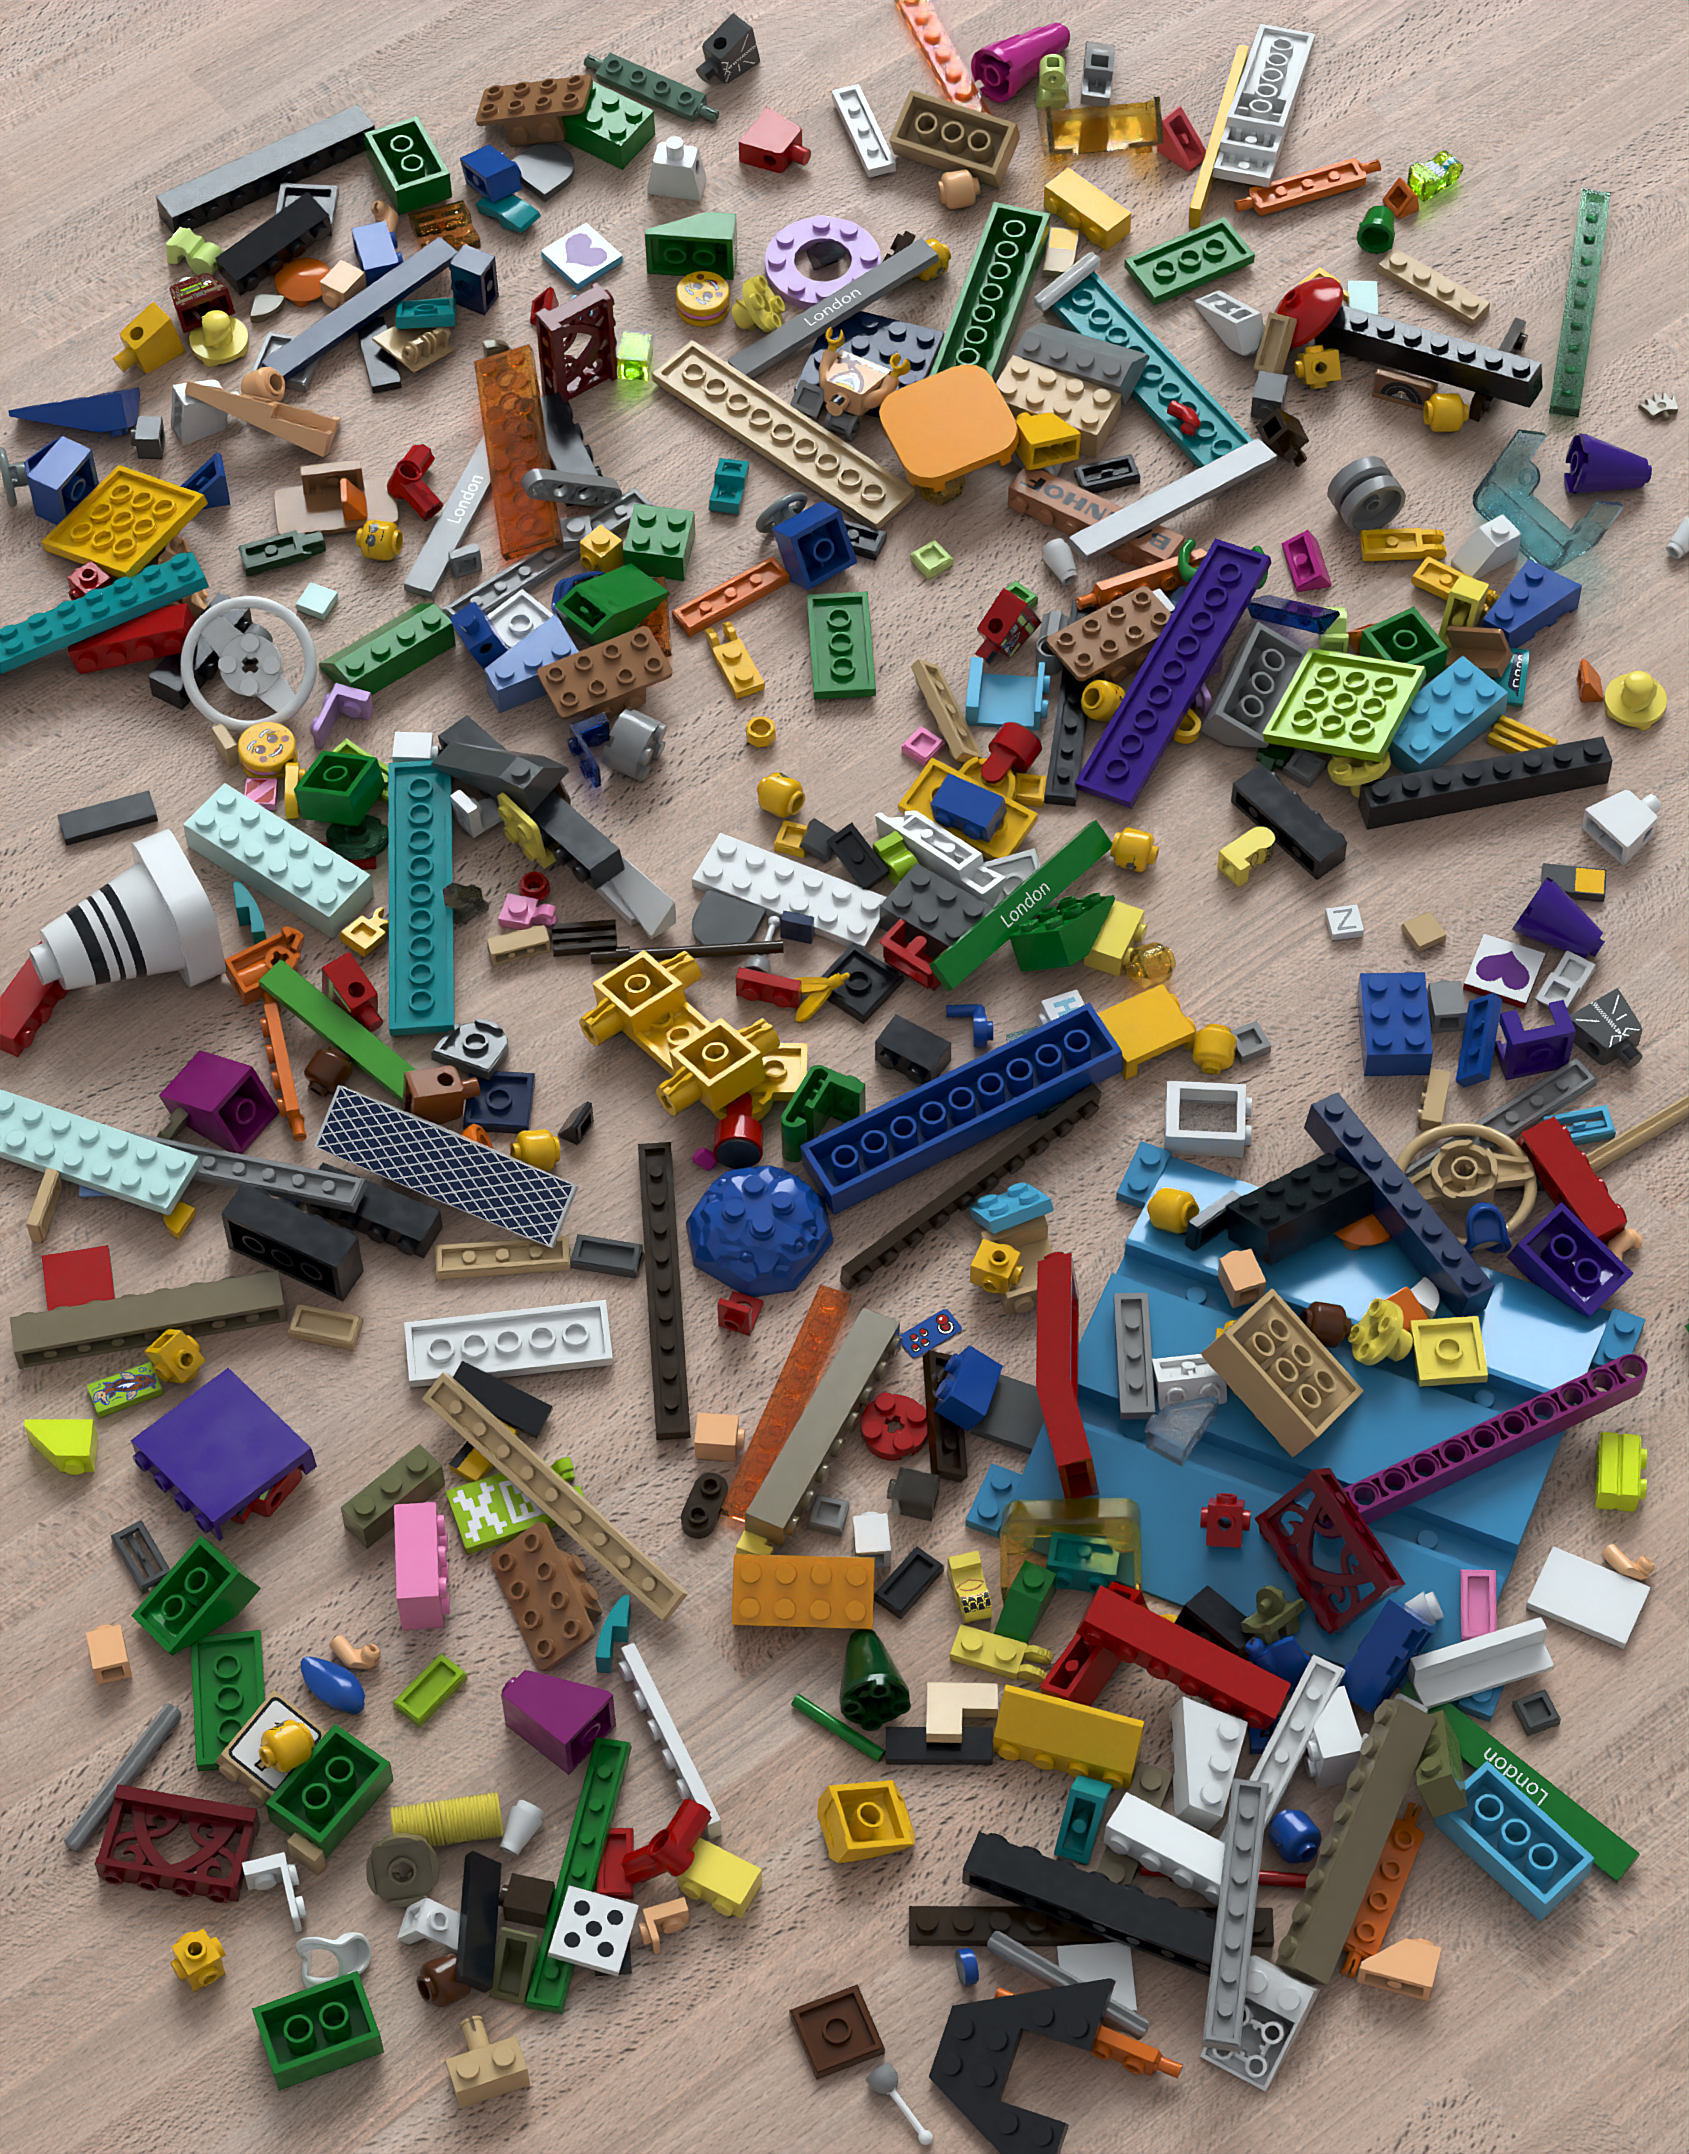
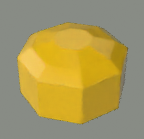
(760, 731)

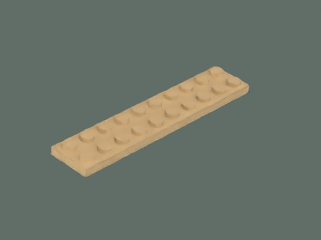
(784, 435)

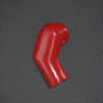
(1185, 414)

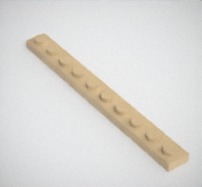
(555, 1496)

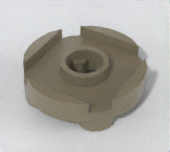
(413, 1851)

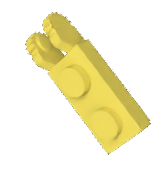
(999, 1654)

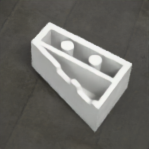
(1205, 1760)

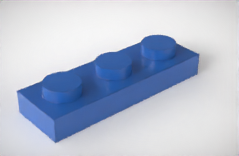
(1479, 1040)

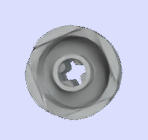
(634, 744)

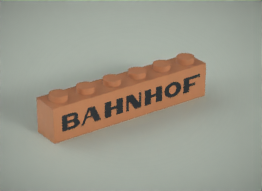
(1074, 509)

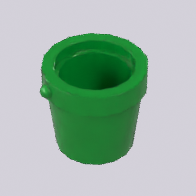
(1377, 230)

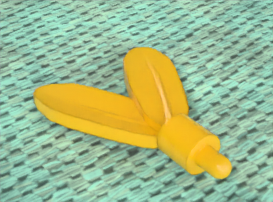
(819, 991)

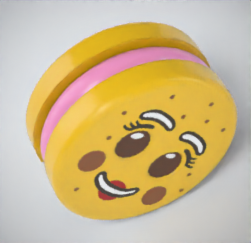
(702, 299)
(266, 750)

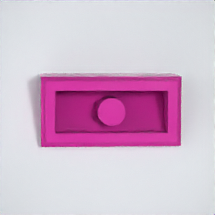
(1306, 562)

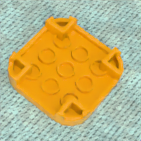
(949, 425)

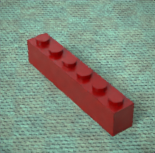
(1183, 1658)

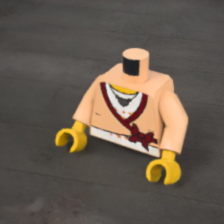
(853, 382)

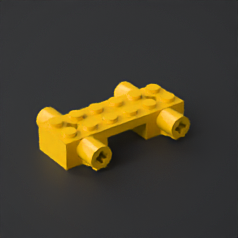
(651, 1008)

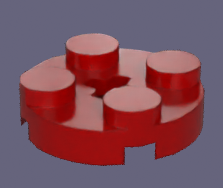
(899, 1409)

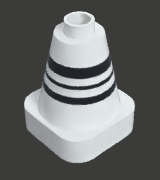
(136, 925)

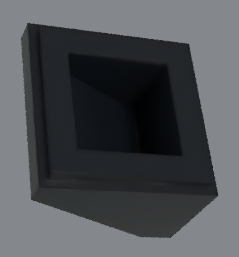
(825, 254)
(577, 1124)

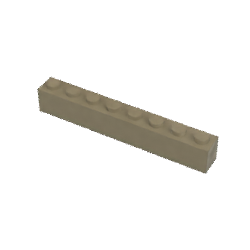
(142, 1318)
(823, 1427)
(1354, 1841)

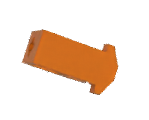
(253, 963)

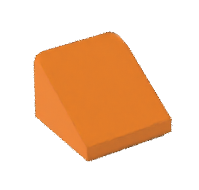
(353, 501)
(1589, 683)
(1410, 1306)

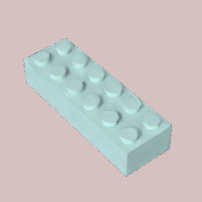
(278, 860)

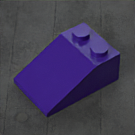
(1570, 1262)

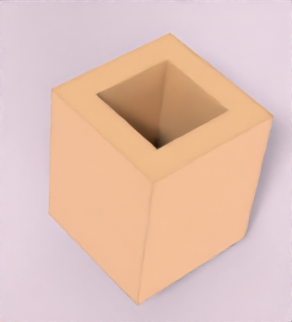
(342, 284)
(1241, 1277)
(718, 1437)
(108, 1654)

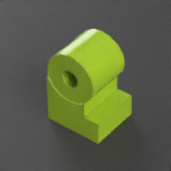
(894, 856)

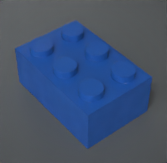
(1394, 1024)

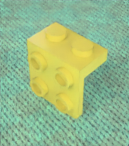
(524, 831)

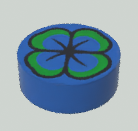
(966, 1966)

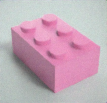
(421, 1565)

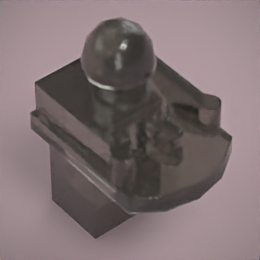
(465, 901)

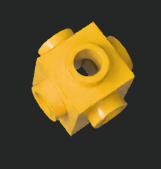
(1327, 369)
(996, 1267)
(175, 1356)
(198, 1959)

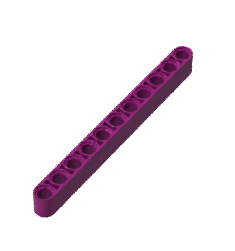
(1495, 1435)

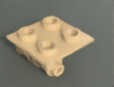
(415, 346)

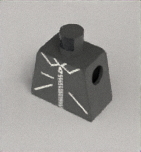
(729, 51)
(1608, 1030)

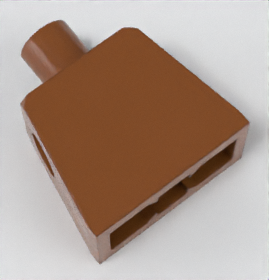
(437, 1093)

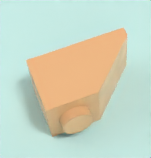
(1403, 1968)

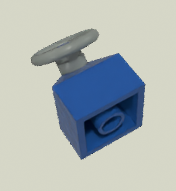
(57, 478)
(810, 542)

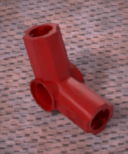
(408, 484)
(671, 1847)

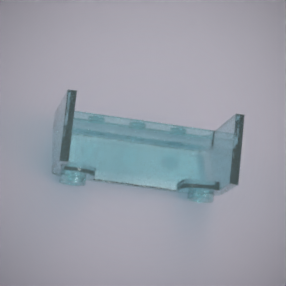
(1544, 537)

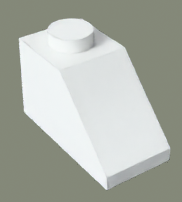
(1488, 548)

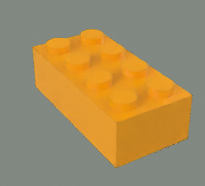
(803, 1591)

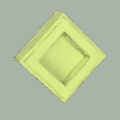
(931, 559)

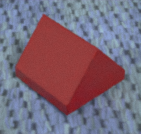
(547, 300)

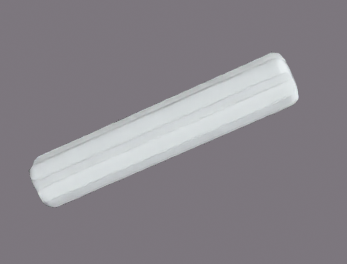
(1066, 281)

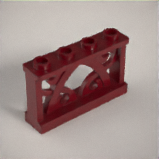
(566, 323)
(1373, 1562)
(150, 1805)

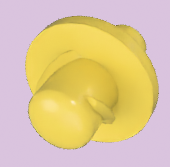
(758, 306)
(219, 339)
(1635, 700)
(1355, 771)
(1380, 1334)

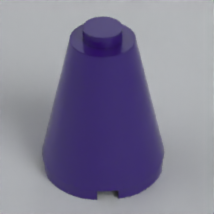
(1603, 467)
(1559, 922)

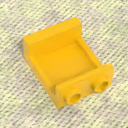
(1148, 1027)

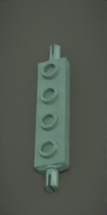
(651, 87)

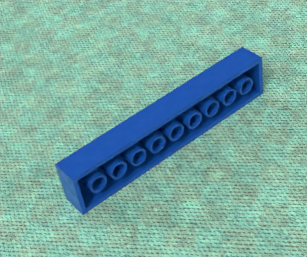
(961, 1108)

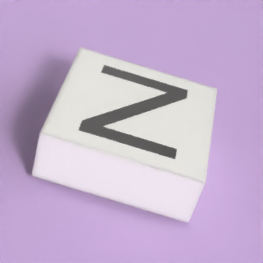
(1344, 922)

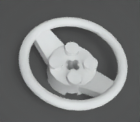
(235, 649)

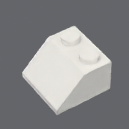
(1334, 1743)

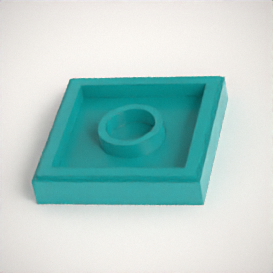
(426, 313)

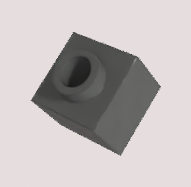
(149, 437)

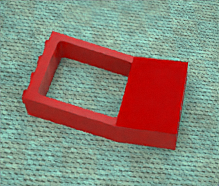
(1058, 1374)

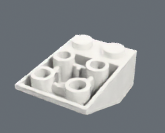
(1271, 2021)

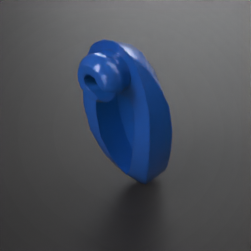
(333, 1685)

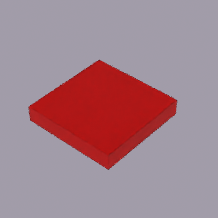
(78, 1277)

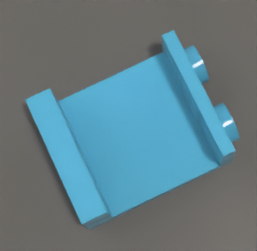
(1005, 698)

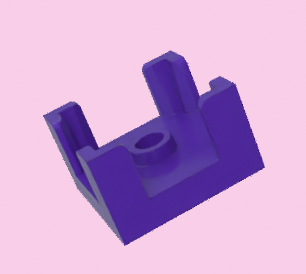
(1535, 1049)

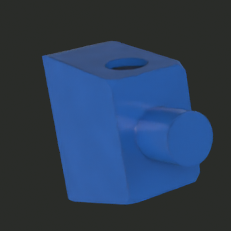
(475, 631)

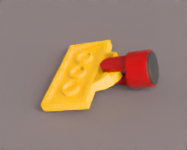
(1011, 750)
(738, 1133)

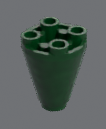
(871, 1683)

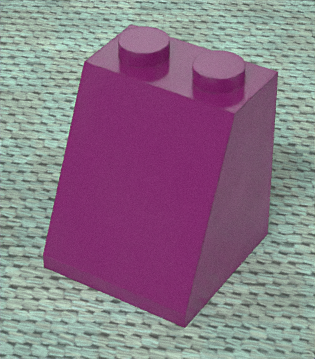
(222, 1100)
(557, 1716)

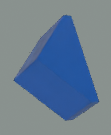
(211, 482)

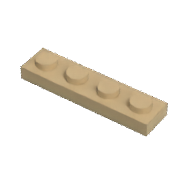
(1433, 287)
(946, 711)

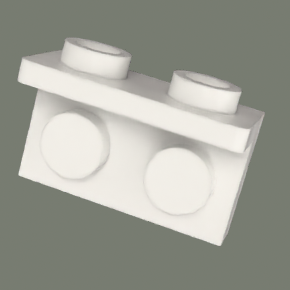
(1186, 1379)

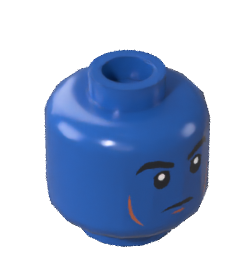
(1294, 1836)

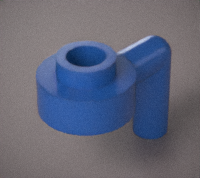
(981, 1027)

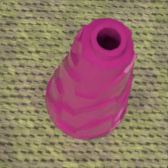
(1015, 61)

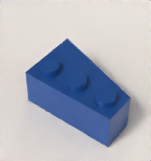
(1531, 603)
(1385, 1655)

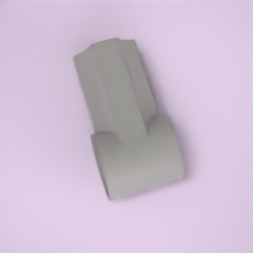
(1050, 624)

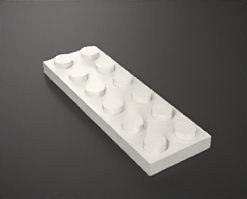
(778, 884)
(510, 1342)

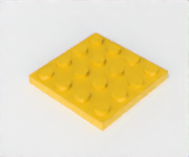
(124, 522)

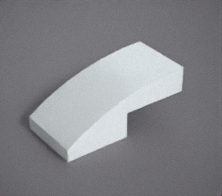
(1567, 980)

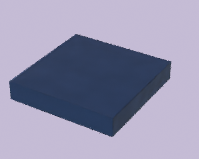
(503, 1103)

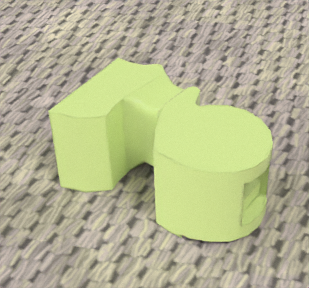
(1053, 86)
(198, 253)
(1335, 637)

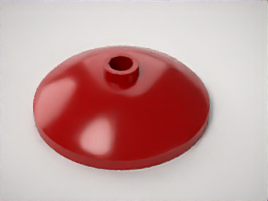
(1313, 305)

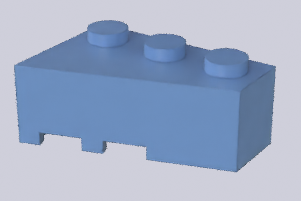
(513, 676)

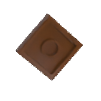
(837, 2031)

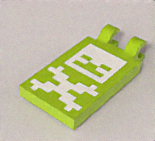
(497, 1510)

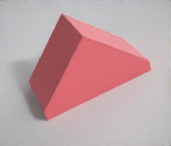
(1181, 141)

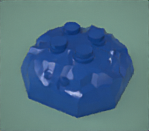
(759, 1230)

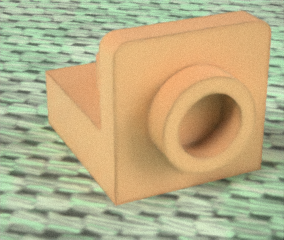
(665, 1918)

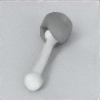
(760, 962)
(884, 2082)

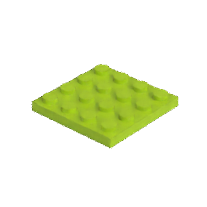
(1344, 704)

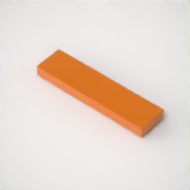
(730, 596)

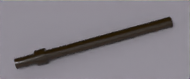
(624, 953)

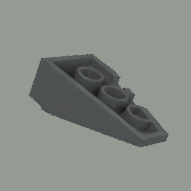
(519, 775)

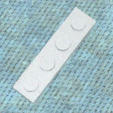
(863, 130)

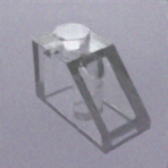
(1180, 1427)

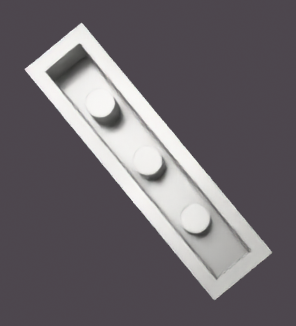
(1167, 1846)

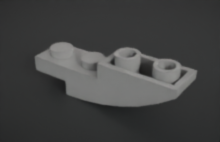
(1097, 74)

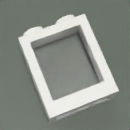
(1209, 1119)

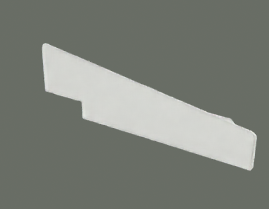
(944, 854)
(639, 901)

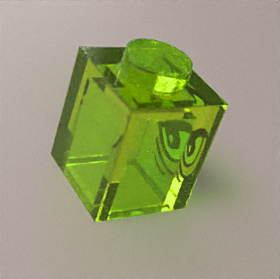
(635, 356)

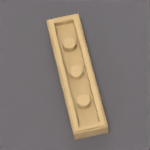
(500, 1258)

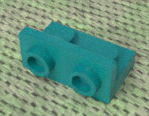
(1082, 1562)

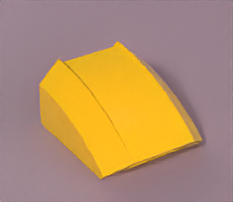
(864, 1820)

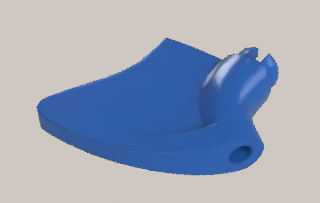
(1280, 1658)

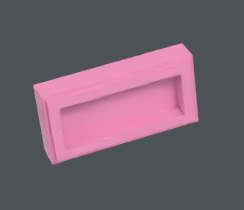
(1478, 1603)

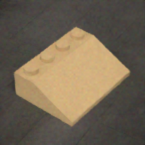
(1282, 1373)

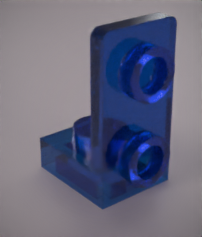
(587, 734)

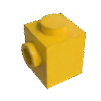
(601, 550)

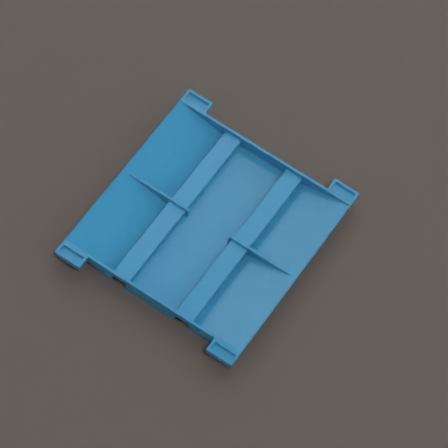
(1471, 1525)

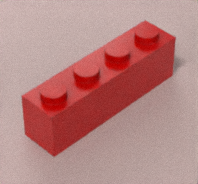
(137, 640)
(25, 1007)
(1570, 1180)
(1085, 1668)

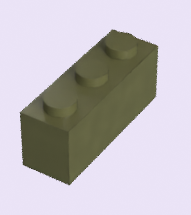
(408, 1481)
(1441, 1769)

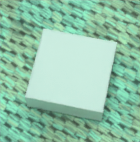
(317, 601)

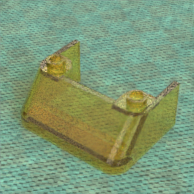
(1100, 129)
(1110, 1517)

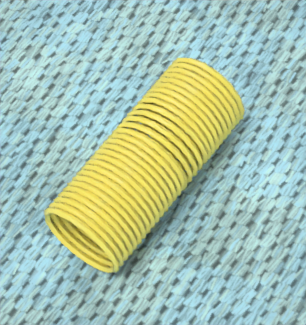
(452, 1821)

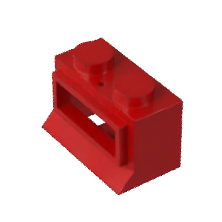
(909, 957)

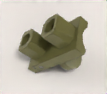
(1273, 1615)

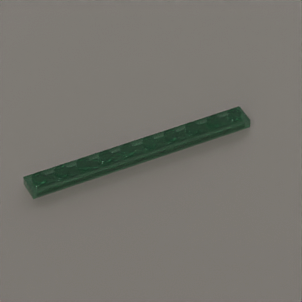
(1580, 303)

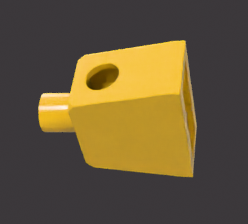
(149, 341)
(1046, 440)

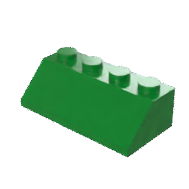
(392, 649)

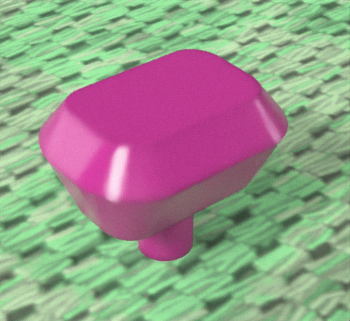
(704, 1158)

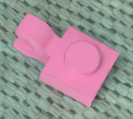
(523, 912)

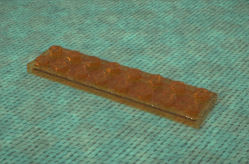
(515, 446)

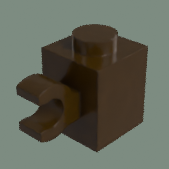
(1284, 436)

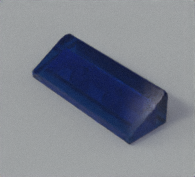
(1292, 613)

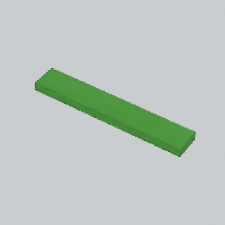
(336, 1027)

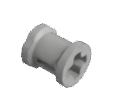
(845, 424)

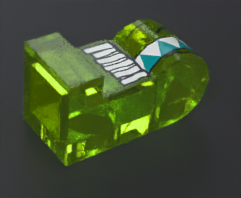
(1434, 175)

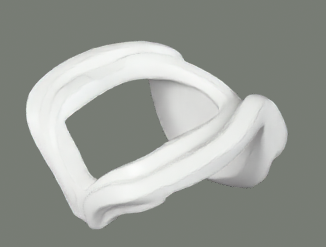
(350, 1949)

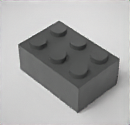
(931, 909)

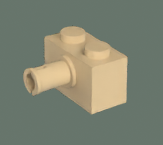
(487, 2068)

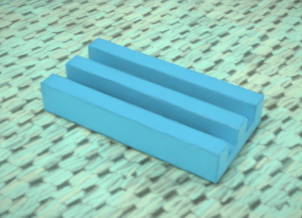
(1587, 1132)

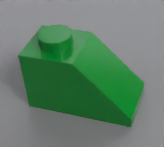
(1026, 1602)

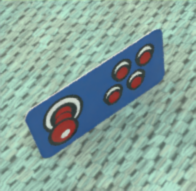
(930, 1333)

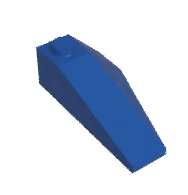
(97, 413)

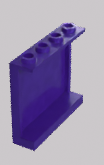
(220, 1451)

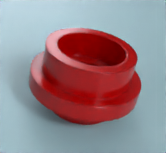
(534, 880)

